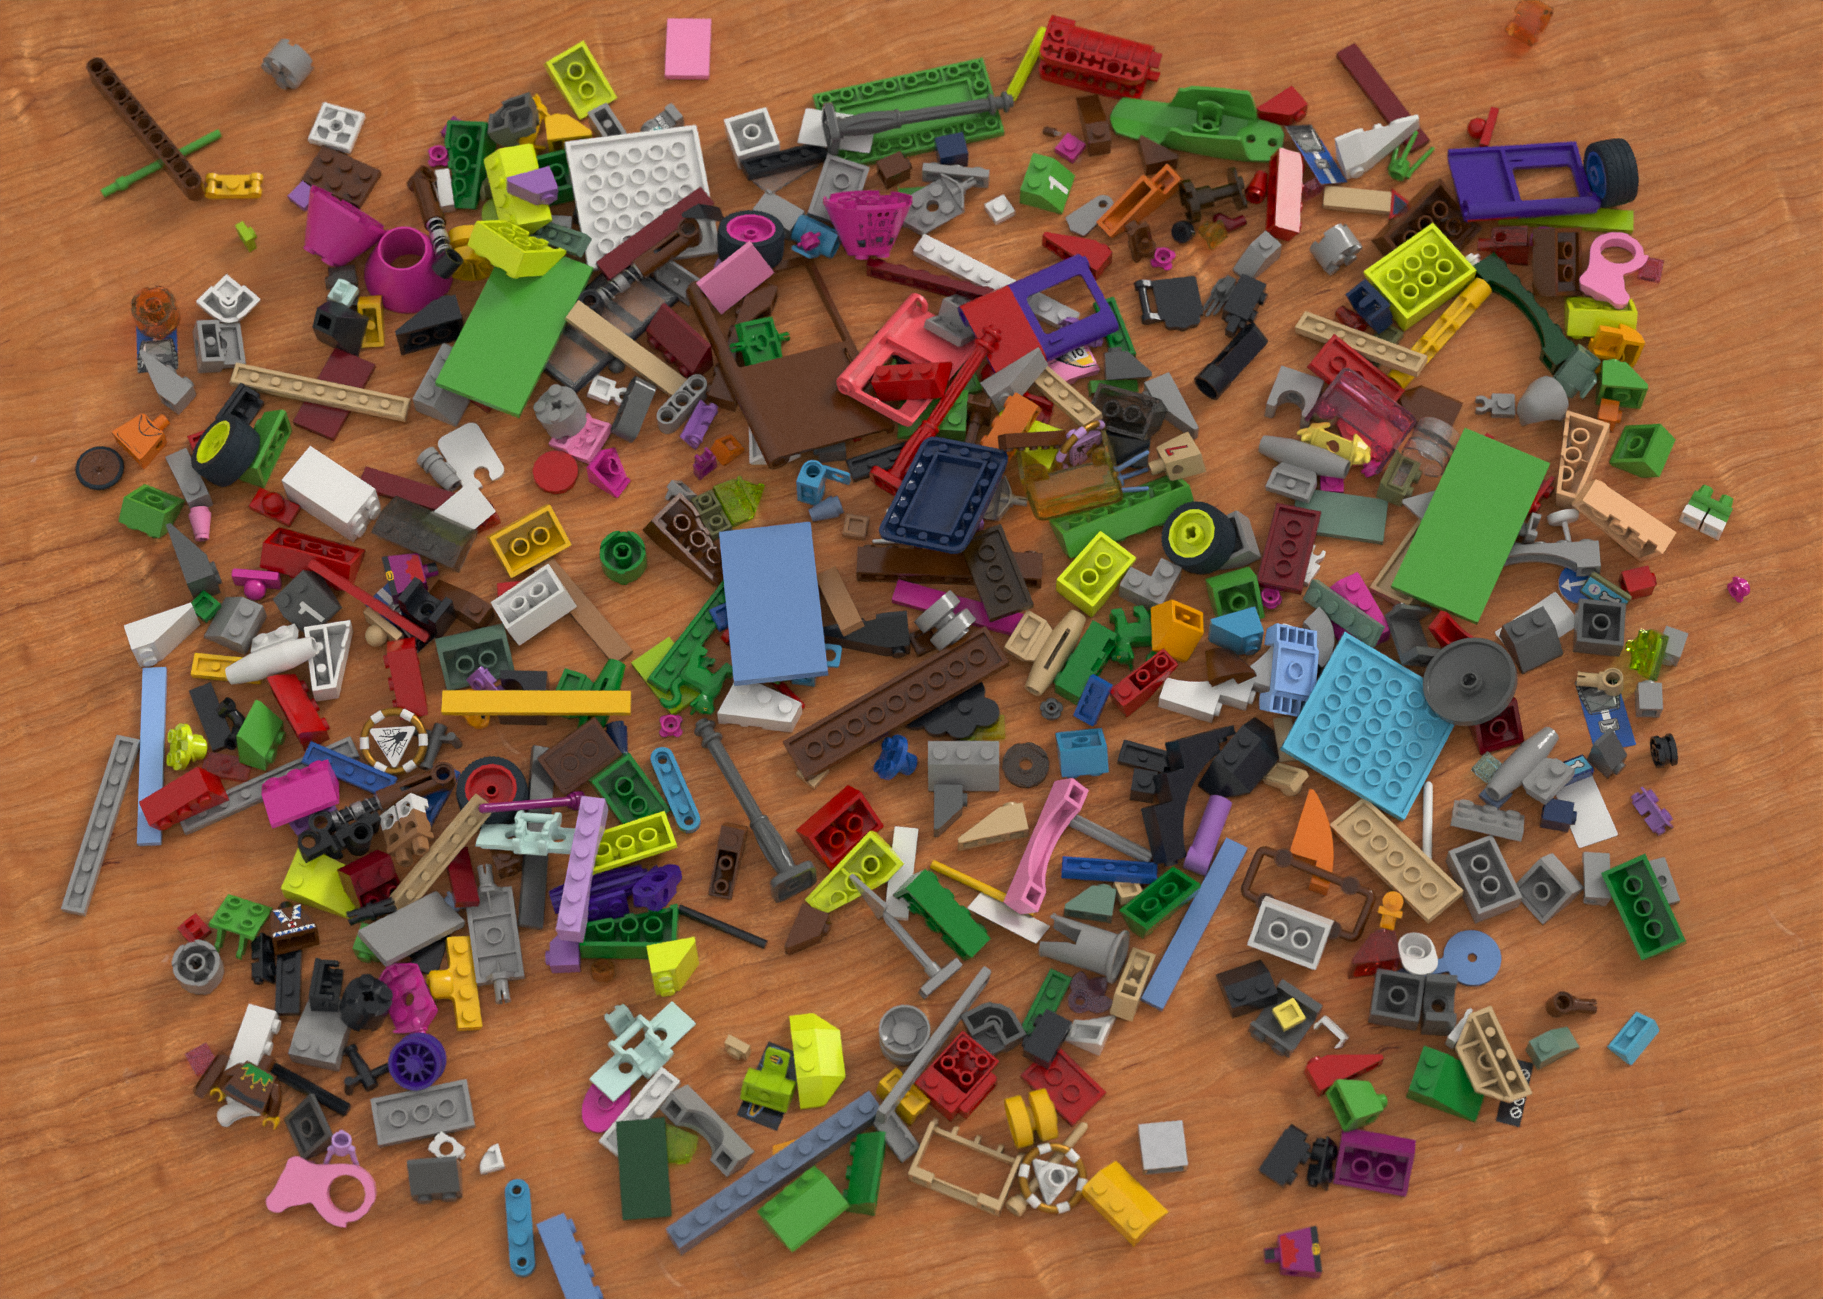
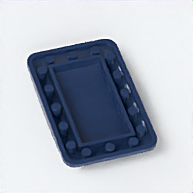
(944, 495)

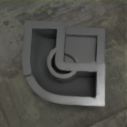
(514, 120)
(993, 1027)

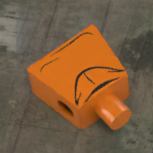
(142, 438)

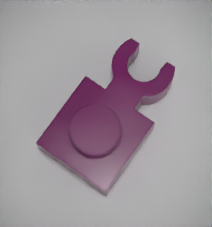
(704, 464)

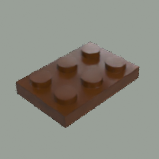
(342, 176)
(579, 756)

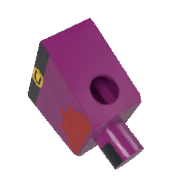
(402, 569)
(1297, 1253)

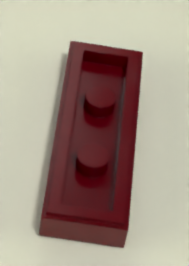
(462, 880)

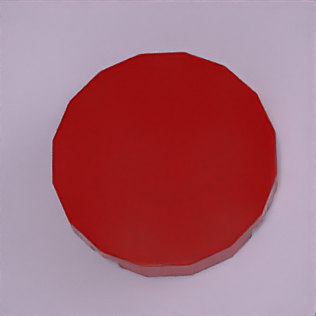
(555, 472)

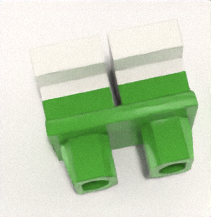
(1702, 504)

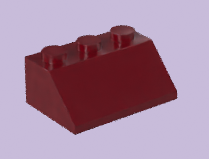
(679, 343)

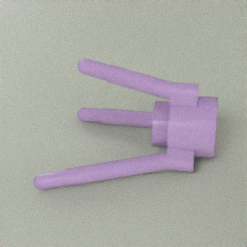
(341, 1146)

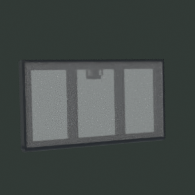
(579, 358)

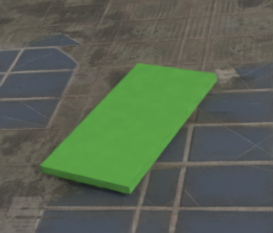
(913, 91)
(512, 335)
(1470, 526)

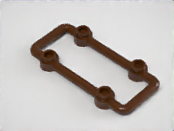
(1350, 885)

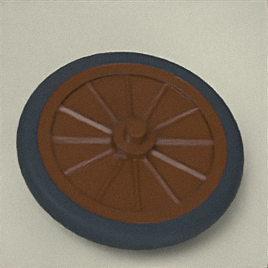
(99, 468)

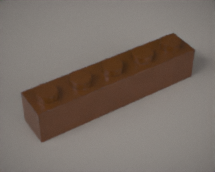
(1032, 440)

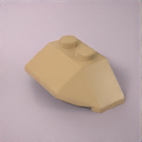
(1490, 1059)

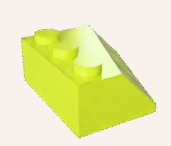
(513, 249)

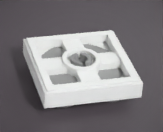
(336, 127)

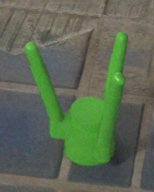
(1399, 168)

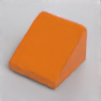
(726, 449)

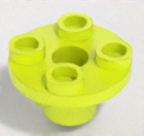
(184, 747)

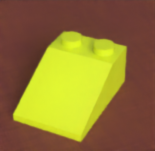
(580, 79)
(1094, 574)
(317, 885)

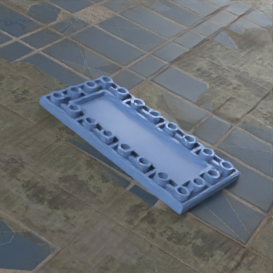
(773, 604)

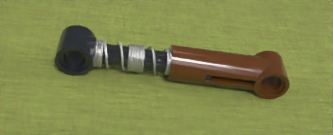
(434, 221)
(646, 264)
(420, 785)

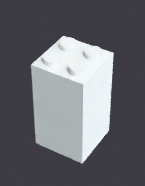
(332, 494)

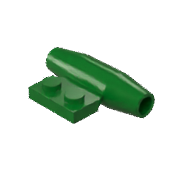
(608, 680)

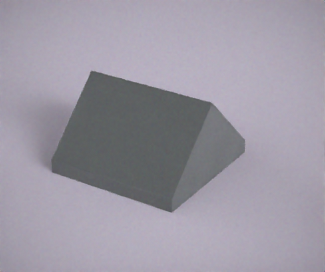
(309, 1128)

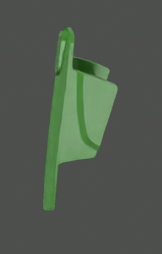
(1201, 122)

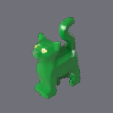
(1131, 634)
(700, 679)

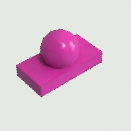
(256, 582)

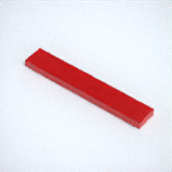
(369, 600)

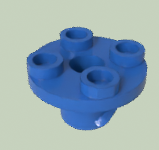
(895, 758)

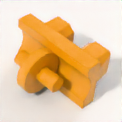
(1392, 904)

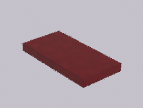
(340, 369)
(1288, 548)

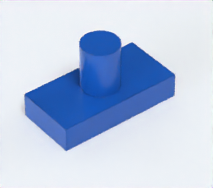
(1093, 700)

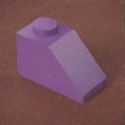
(534, 186)
(563, 956)

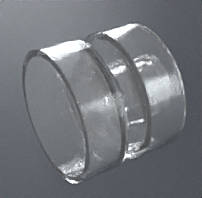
(1431, 445)

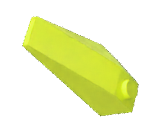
(869, 860)

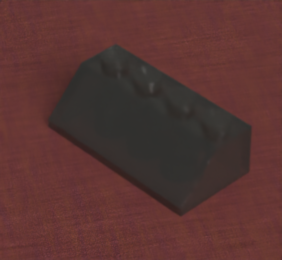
(425, 533)

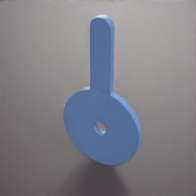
(1456, 960)

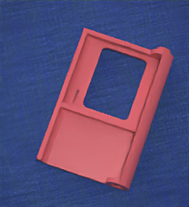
(907, 338)

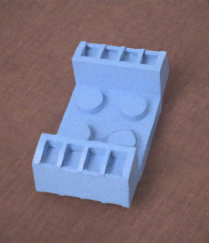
(1292, 669)

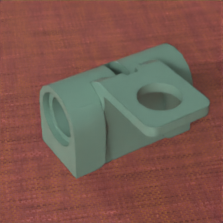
(1578, 372)

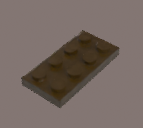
(996, 574)

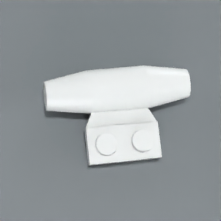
(272, 655)

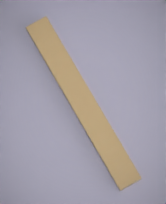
(321, 392)

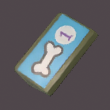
(1601, 589)

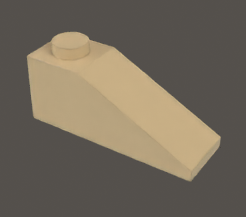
(1000, 826)
(1132, 984)

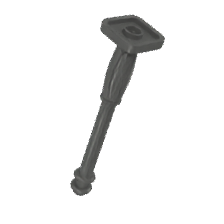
(881, 121)
(791, 877)

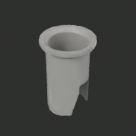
(1094, 948)

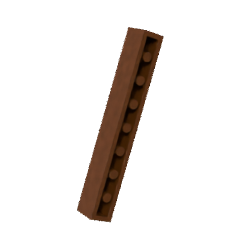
(932, 566)

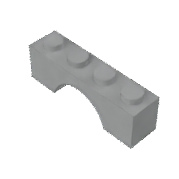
(688, 1109)

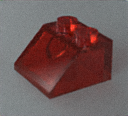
(1378, 951)

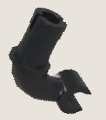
(228, 709)

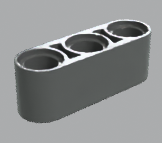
(633, 409)

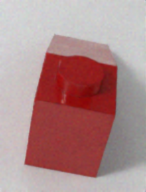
(1066, 246)
(1326, 1070)

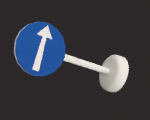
(1568, 582)

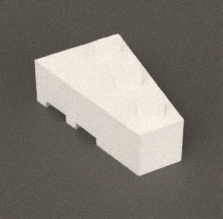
(329, 665)
(759, 707)

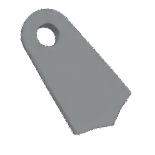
(1085, 217)

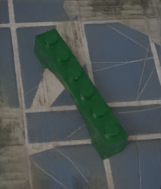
(1502, 282)

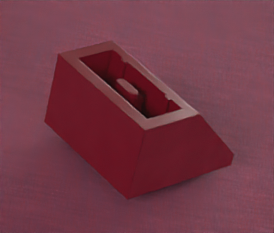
(369, 878)

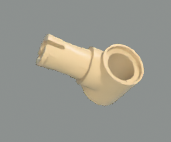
(1600, 681)

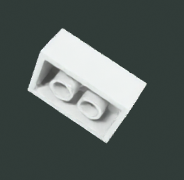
(1290, 932)

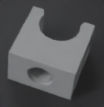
(1294, 388)

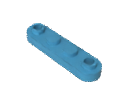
(675, 790)
(520, 1228)

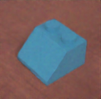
(1237, 631)
(1082, 753)

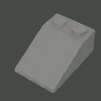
(320, 1039)

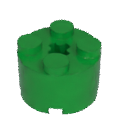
(623, 557)

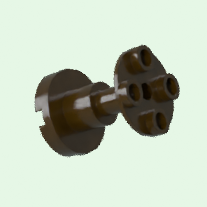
(1204, 197)

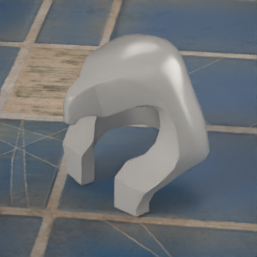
(1542, 401)

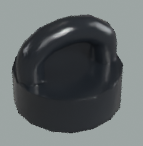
(1183, 231)

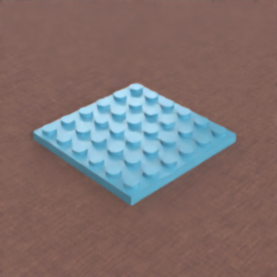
(1369, 728)

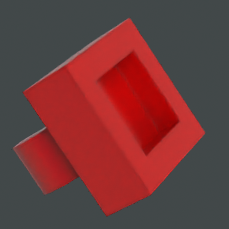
(194, 929)

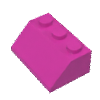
(1356, 592)
(300, 793)

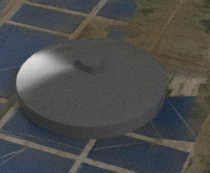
(1470, 681)

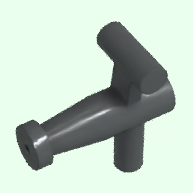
(436, 738)

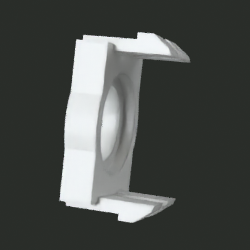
(1334, 1028)
(442, 1138)

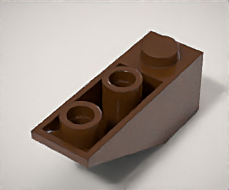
(728, 860)

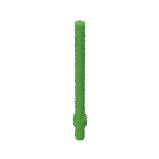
(123, 182)

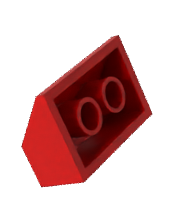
(911, 381)
(299, 709)
(839, 826)

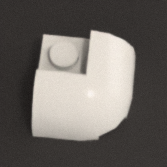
(228, 301)

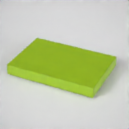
(646, 665)

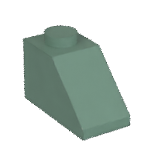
(1093, 904)
(1551, 1046)

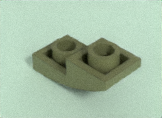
(711, 514)

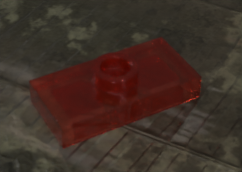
(226, 767)

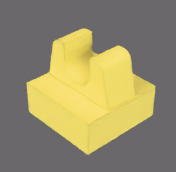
(1288, 1014)

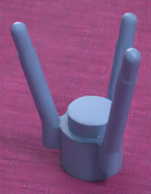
(1134, 473)

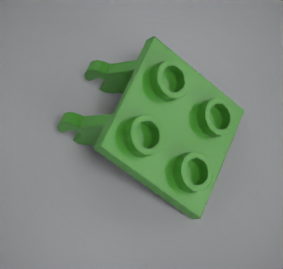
(240, 918)

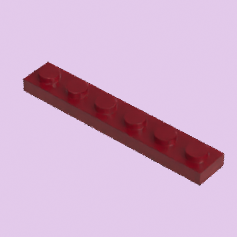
(923, 280)

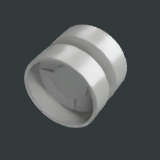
(948, 625)
(903, 1034)

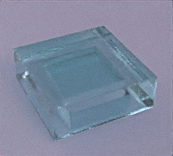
(1486, 767)

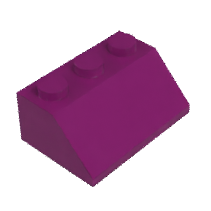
(1374, 1161)

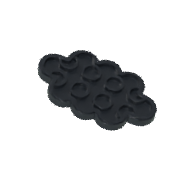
(960, 715)

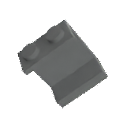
(1408, 634)
(1268, 1029)

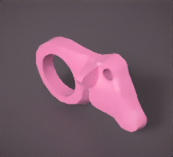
(1605, 279)
(311, 1183)

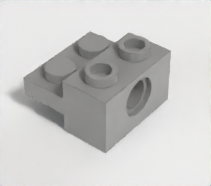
(209, 353)

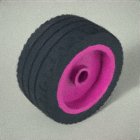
(756, 226)

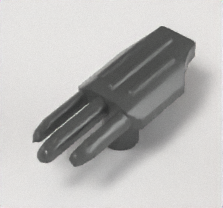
(1220, 293)

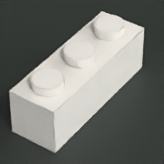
(444, 190)

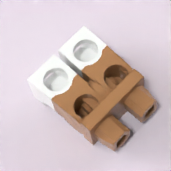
(408, 830)

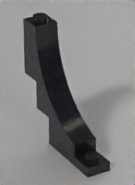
(1166, 820)

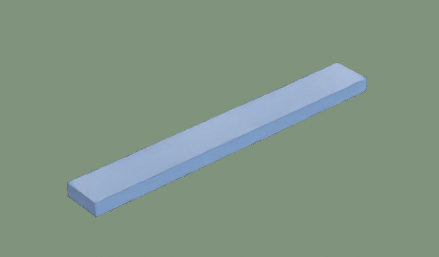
(151, 747)

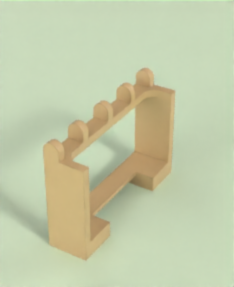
(979, 1201)

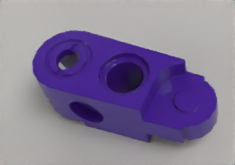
(657, 887)

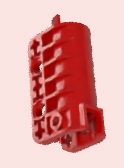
(1096, 57)

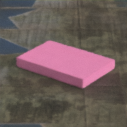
(688, 49)
(735, 277)

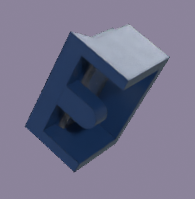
(1370, 306)

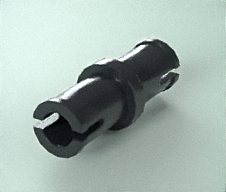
(371, 911)

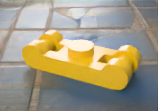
(233, 186)

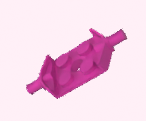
(403, 980)

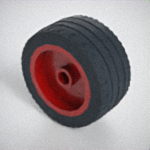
(494, 781)

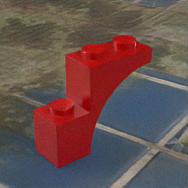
(1447, 630)

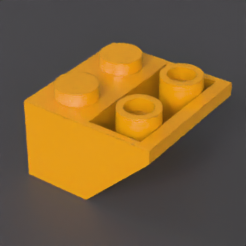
(1176, 629)

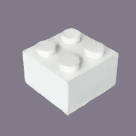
(751, 135)

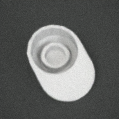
(1417, 954)

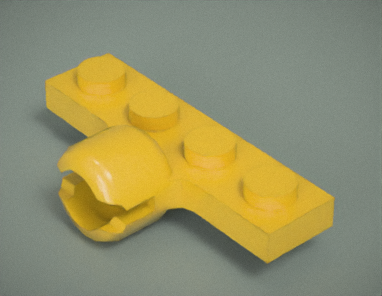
(458, 983)

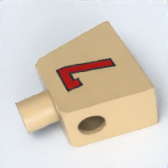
(1178, 458)

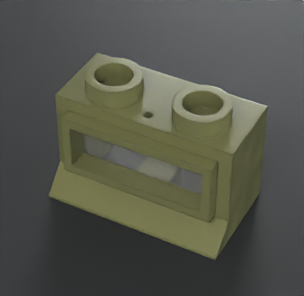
(1398, 479)

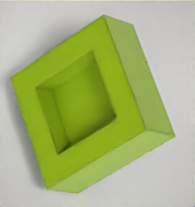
(247, 236)

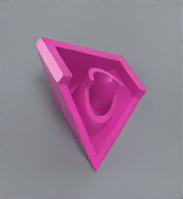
(608, 472)

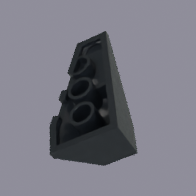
(882, 636)

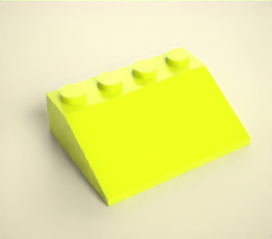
(1420, 276)

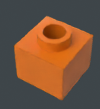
(1609, 412)

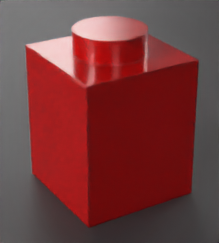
(1638, 582)

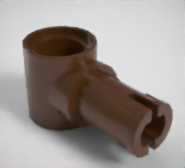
(1571, 1005)

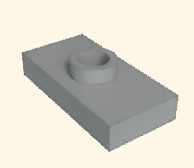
(1665, 880)
(898, 1137)

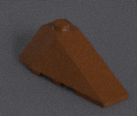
(686, 539)

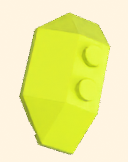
(817, 1059)

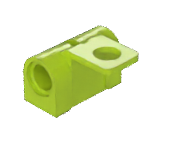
(769, 1085)

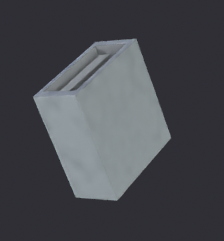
(1162, 1147)

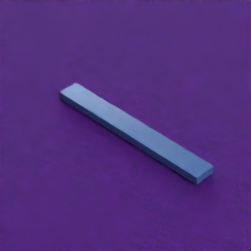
(1194, 924)

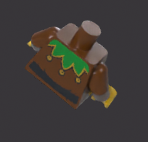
(253, 1088)

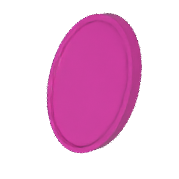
(600, 1111)

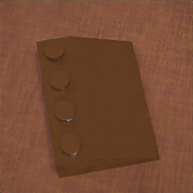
(1430, 205)

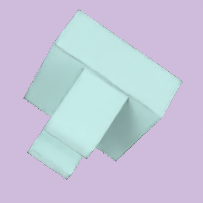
(343, 293)
(619, 1019)

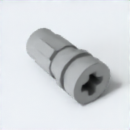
(441, 471)

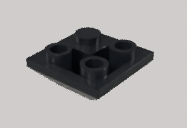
(340, 327)

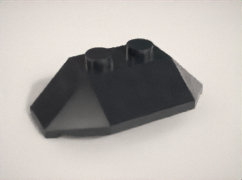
(1242, 761)

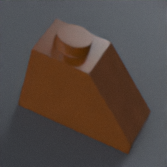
(807, 929)

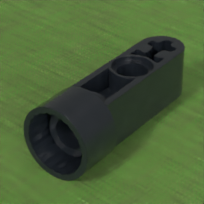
(1218, 375)

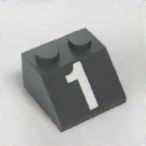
(307, 600)

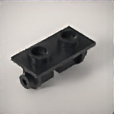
(265, 969)
(1322, 1173)

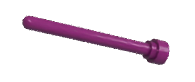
(572, 801)

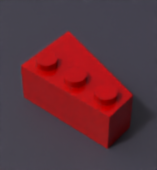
(183, 798)

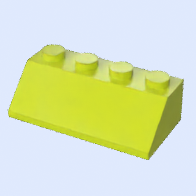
(507, 163)
(634, 842)

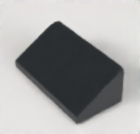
(704, 213)

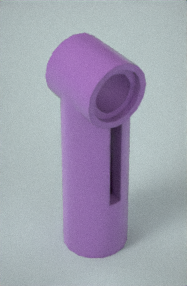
(1207, 835)

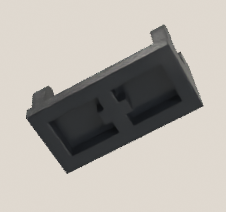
(243, 404)
(325, 986)

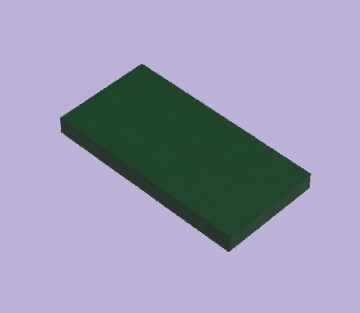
(643, 1169)

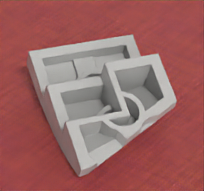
(948, 322)

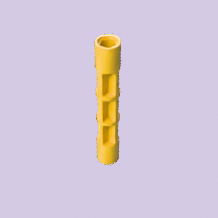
(1446, 325)

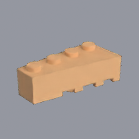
(1580, 454)
(1623, 521)

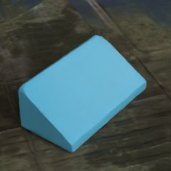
(1634, 1037)

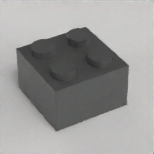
(1599, 627)
(1396, 999)

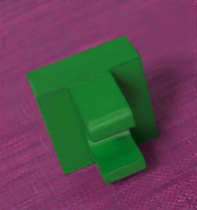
(206, 606)

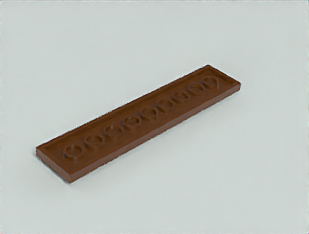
(895, 703)

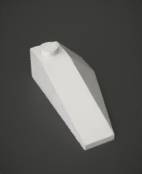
(1362, 149)

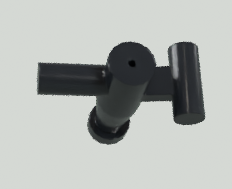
(364, 1074)

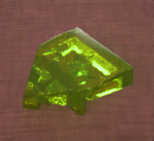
(738, 499)
(1647, 652)

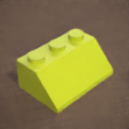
(1585, 315)
(672, 964)

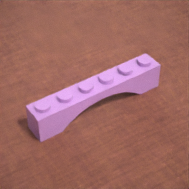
(576, 892)

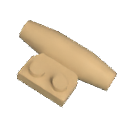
(1047, 648)

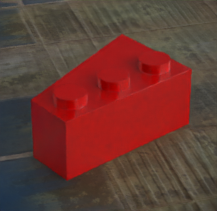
(406, 676)

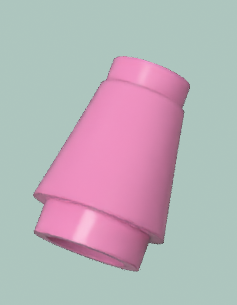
(200, 521)

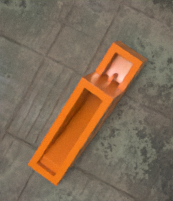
(1140, 200)
(1314, 841)

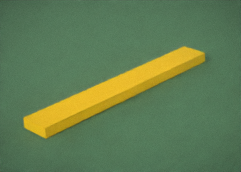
(536, 703)

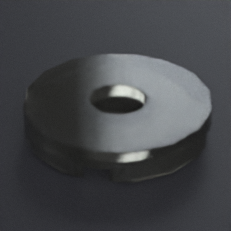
(1019, 776)

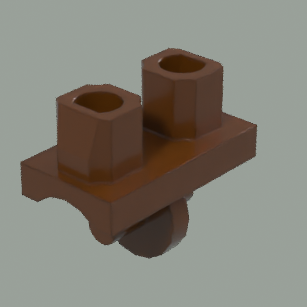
(1140, 240)

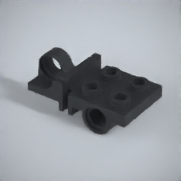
(343, 838)

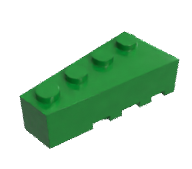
(943, 913)
(630, 935)

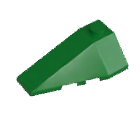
(467, 148)

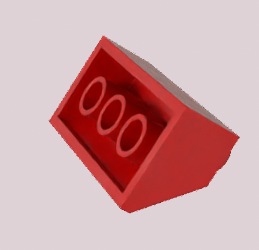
(292, 551)

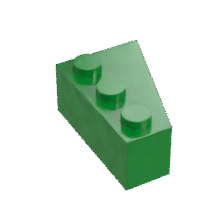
(1088, 659)

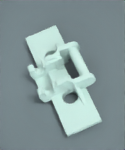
(526, 842)
(647, 1056)

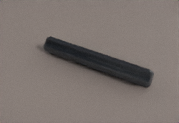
(307, 1088)

